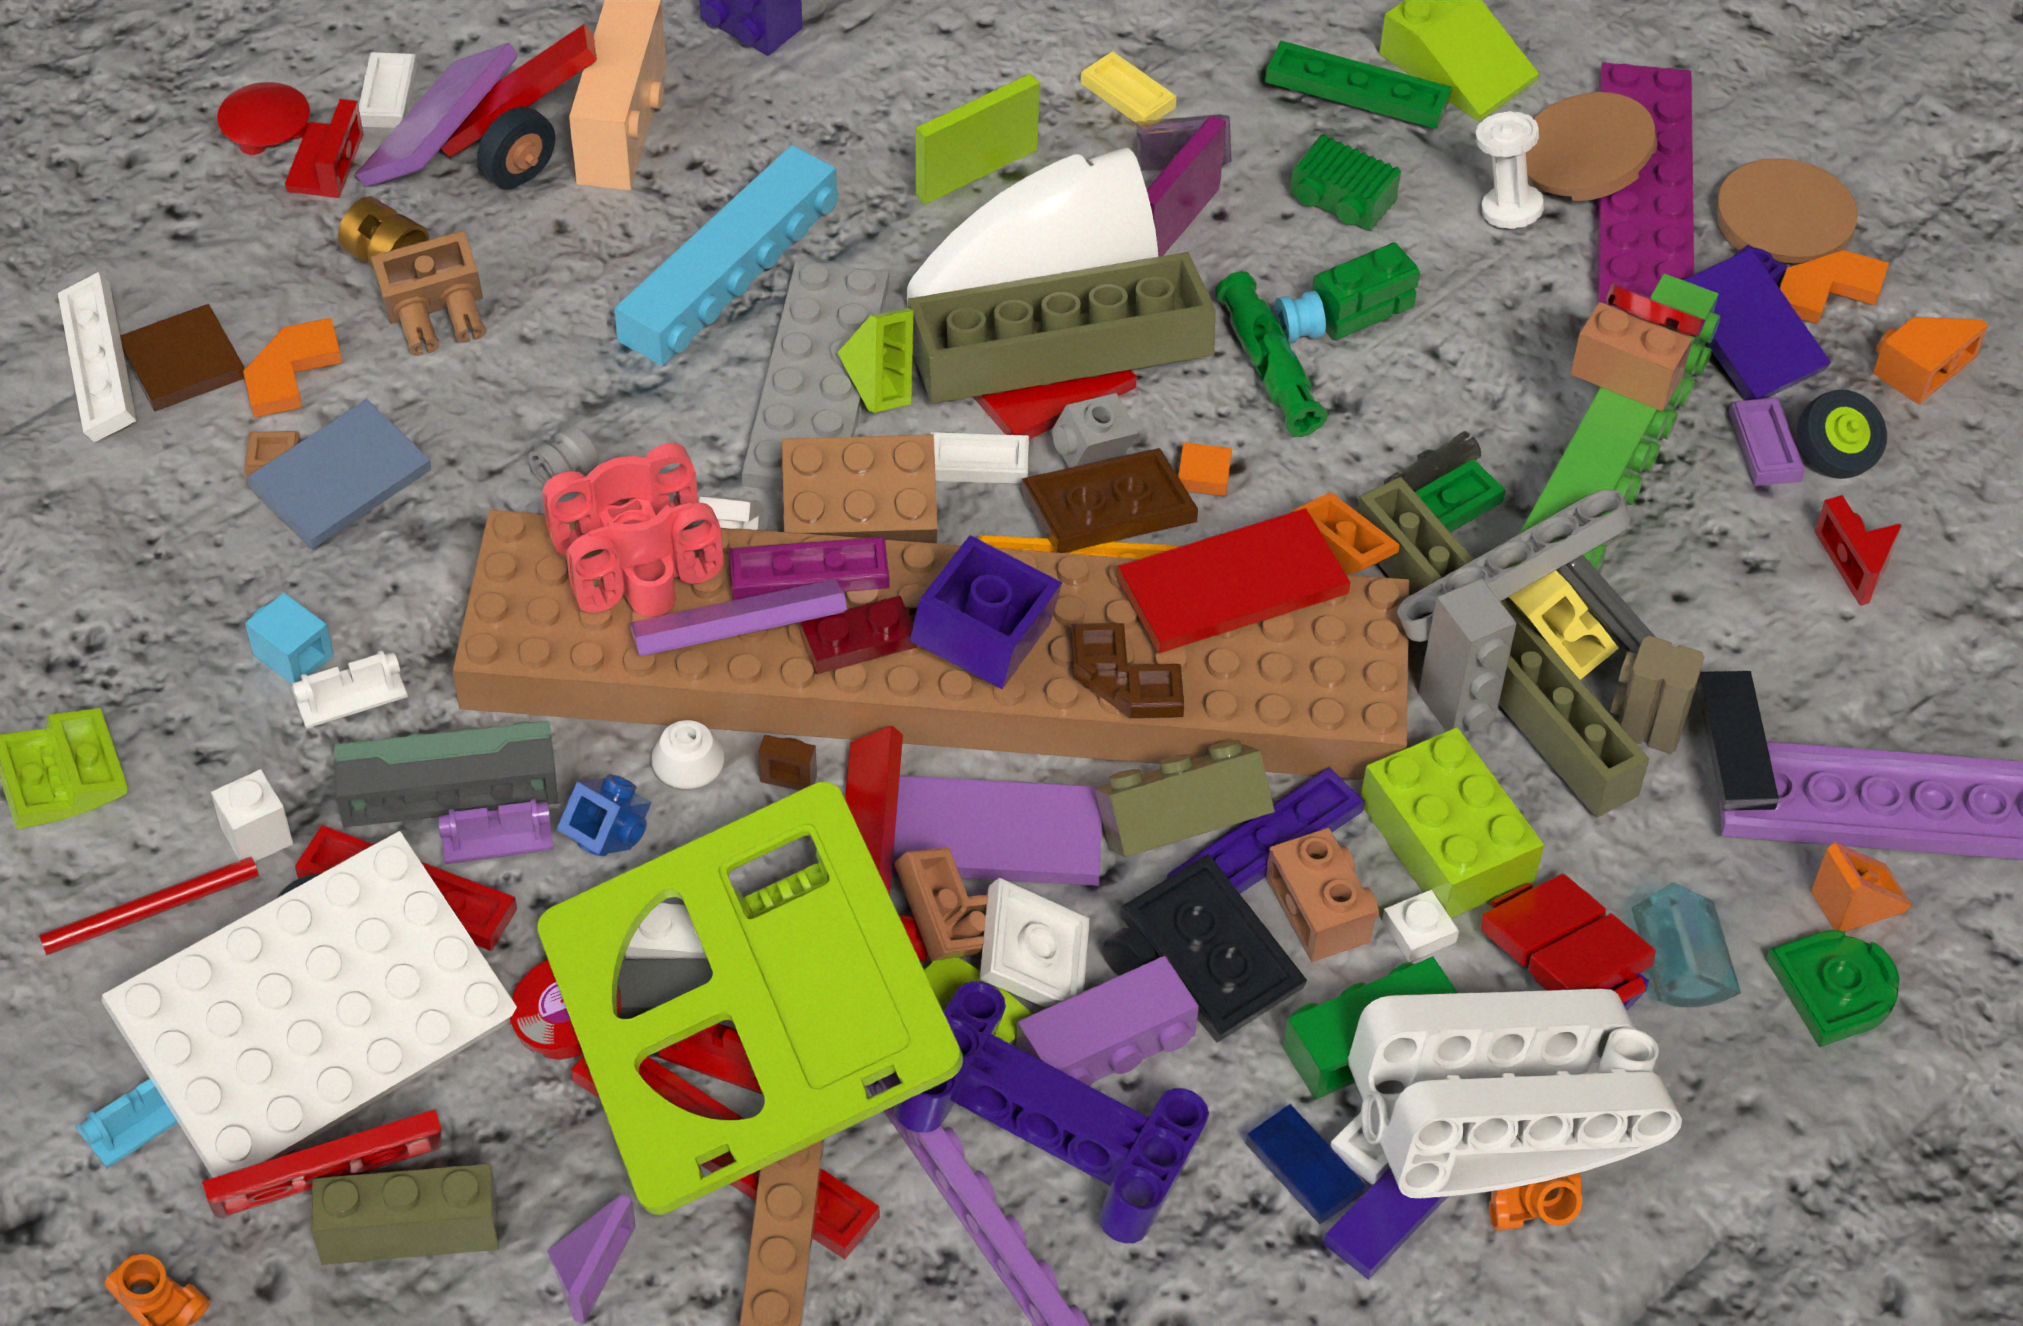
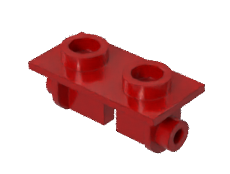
(715, 1053)

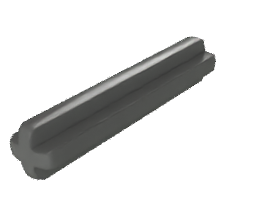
(1605, 603)

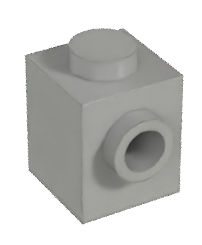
(1093, 431)

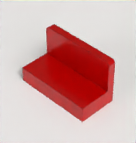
(327, 153)

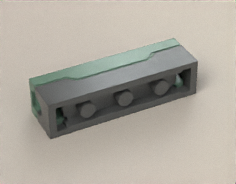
(444, 771)

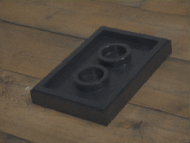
(1215, 946)

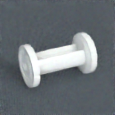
(1507, 140)

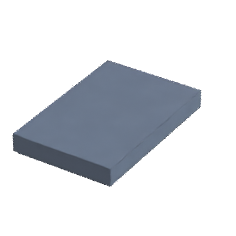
(339, 473)

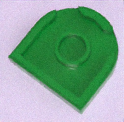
(1836, 983)

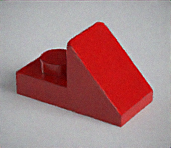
(1855, 553)

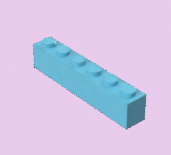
(726, 255)

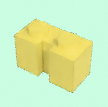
(1565, 623)

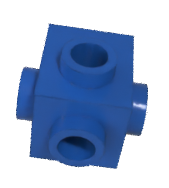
(605, 815)

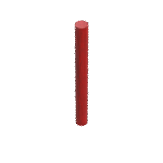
(148, 905)

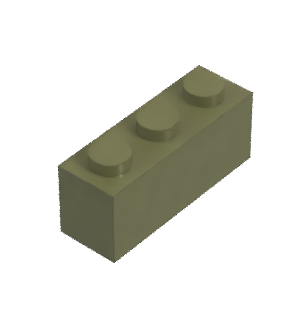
(1183, 798)
(405, 1214)

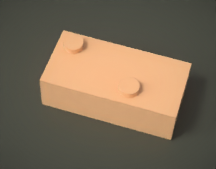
(618, 93)

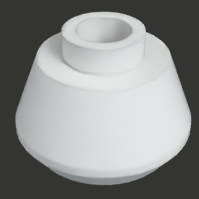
(687, 755)

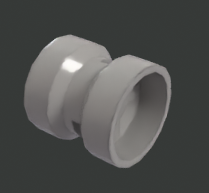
(569, 453)

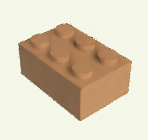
(861, 487)

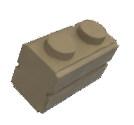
(1657, 692)

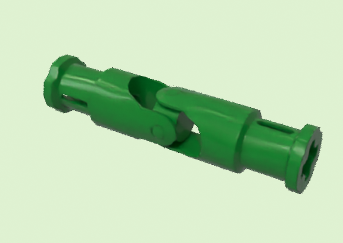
(1271, 354)

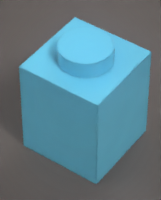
(289, 638)

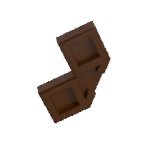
(1134, 689)

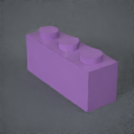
(1113, 1024)

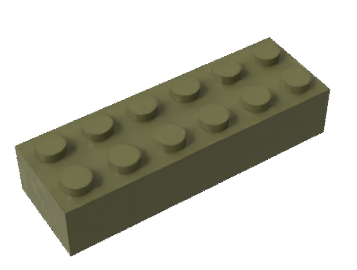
(1062, 327)

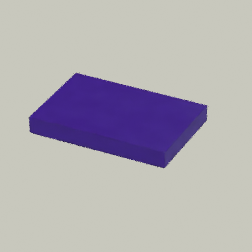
(1759, 331)

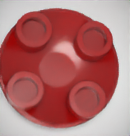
(263, 116)

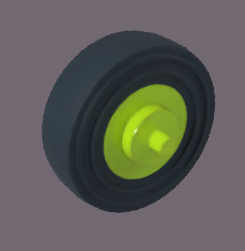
(1842, 434)

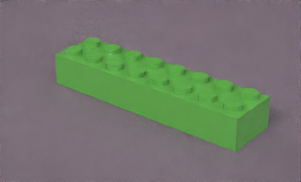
(1622, 434)

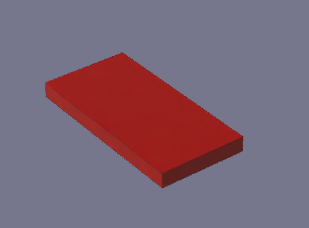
(1232, 580)
(340, 1157)

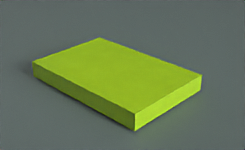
(977, 138)

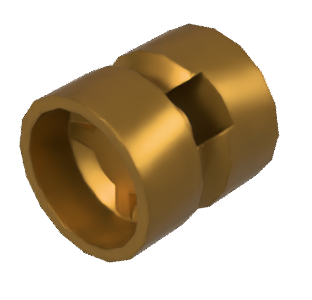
(377, 228)

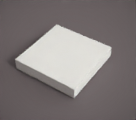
(1033, 945)

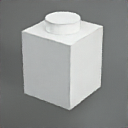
(252, 817)

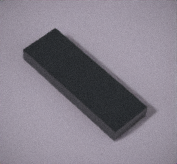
(1737, 741)

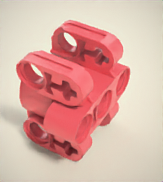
(631, 517)

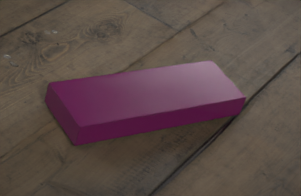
(772, 568)

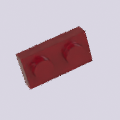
(858, 634)

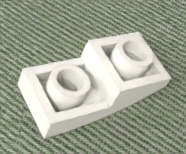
(737, 512)

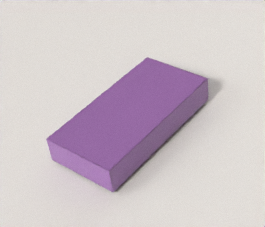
(1766, 441)

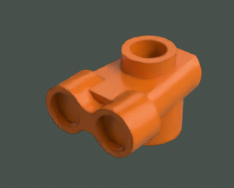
(1552, 1200)
(167, 1302)

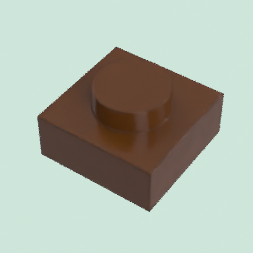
(787, 762)

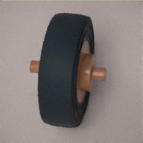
(516, 147)

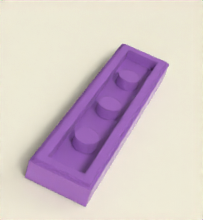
(738, 617)

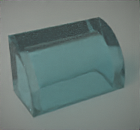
(1690, 947)

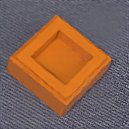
(1205, 468)

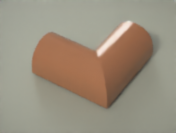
(943, 912)

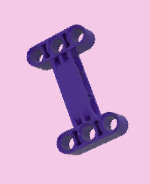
(1063, 1115)

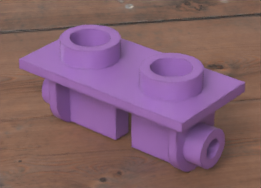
(496, 833)

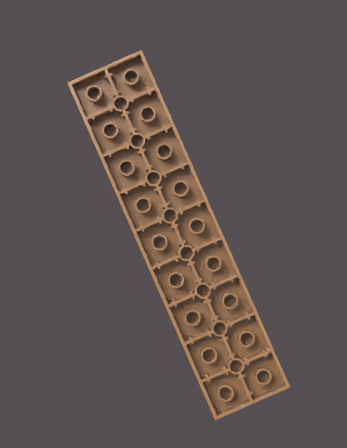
(1298, 686)

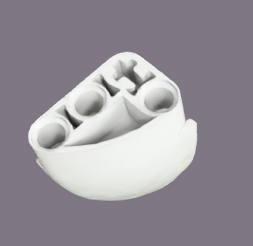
(1048, 224)

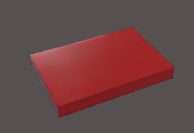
(1038, 408)

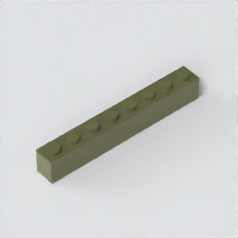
(1538, 686)

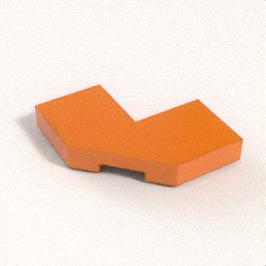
(1838, 273)
(294, 349)

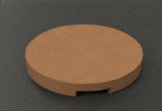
(1590, 145)
(1786, 210)

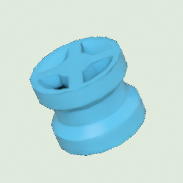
(1301, 316)

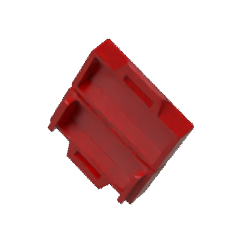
(1568, 938)

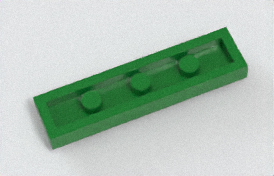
(1358, 84)

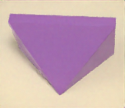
(590, 1254)

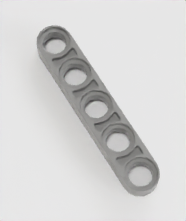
(1532, 549)

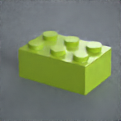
(1451, 822)

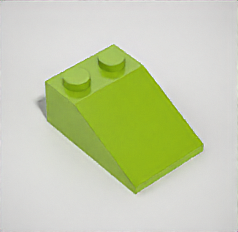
(1457, 47)

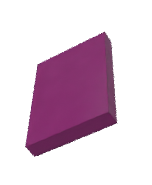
(1187, 183)

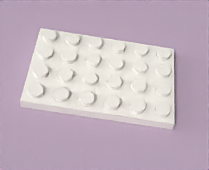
(310, 1008)

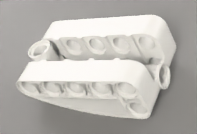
(1506, 1087)

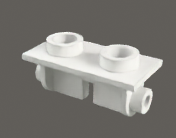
(343, 693)

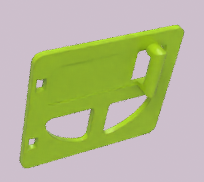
(801, 967)

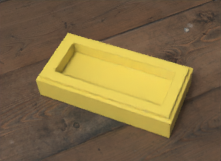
(1128, 88)

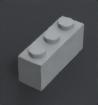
(1466, 657)

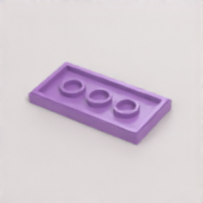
(437, 115)
(1003, 828)

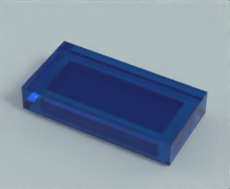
(1305, 1164)

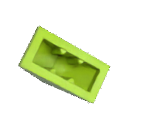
(881, 360)

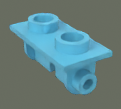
(126, 1124)

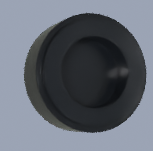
(1127, 951)

